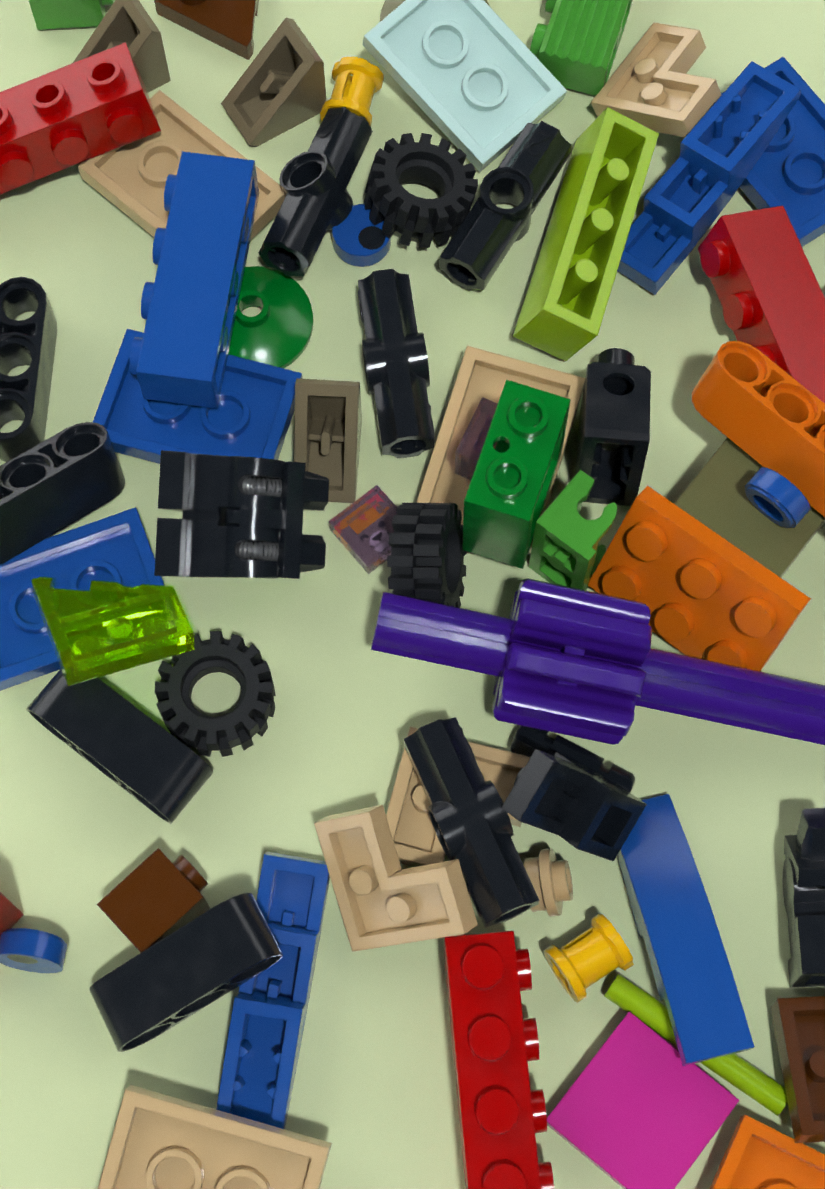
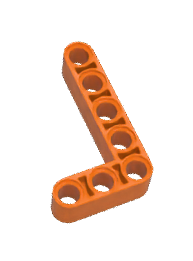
(766, 416)

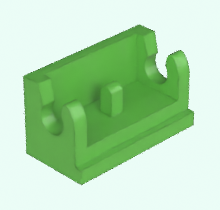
(567, 543)

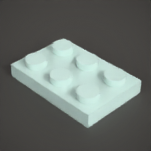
(465, 72)

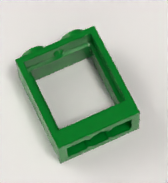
(515, 476)

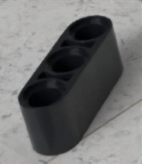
(31, 344)
(56, 486)
(122, 743)
(185, 972)

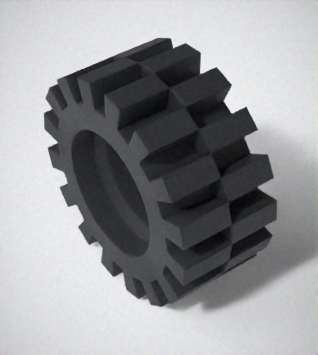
(426, 165)
(427, 553)
(223, 731)

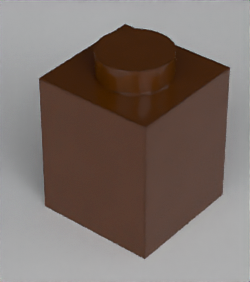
(156, 900)

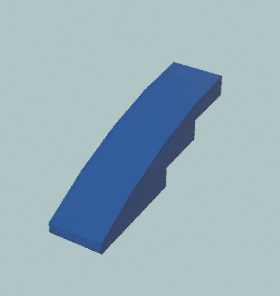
(706, 175)
(682, 937)
(274, 1004)

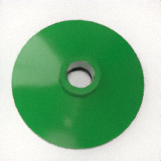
(283, 325)

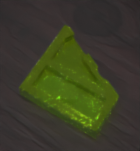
(111, 626)

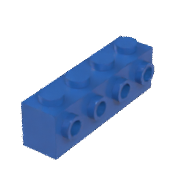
(196, 280)

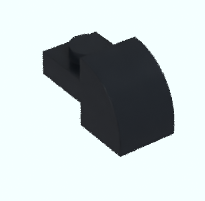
(574, 804)

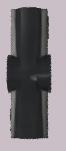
(315, 192)
(491, 230)
(396, 364)
(470, 821)

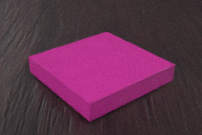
(641, 1109)

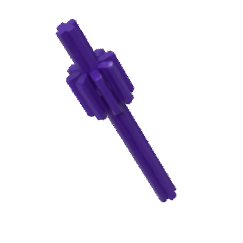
(584, 662)

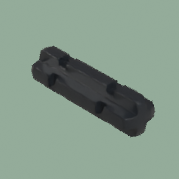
(529, 739)

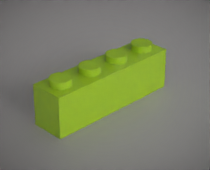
(586, 235)

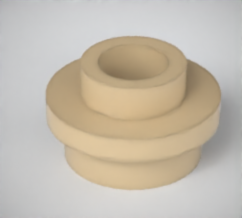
(550, 880)

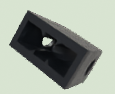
(614, 412)

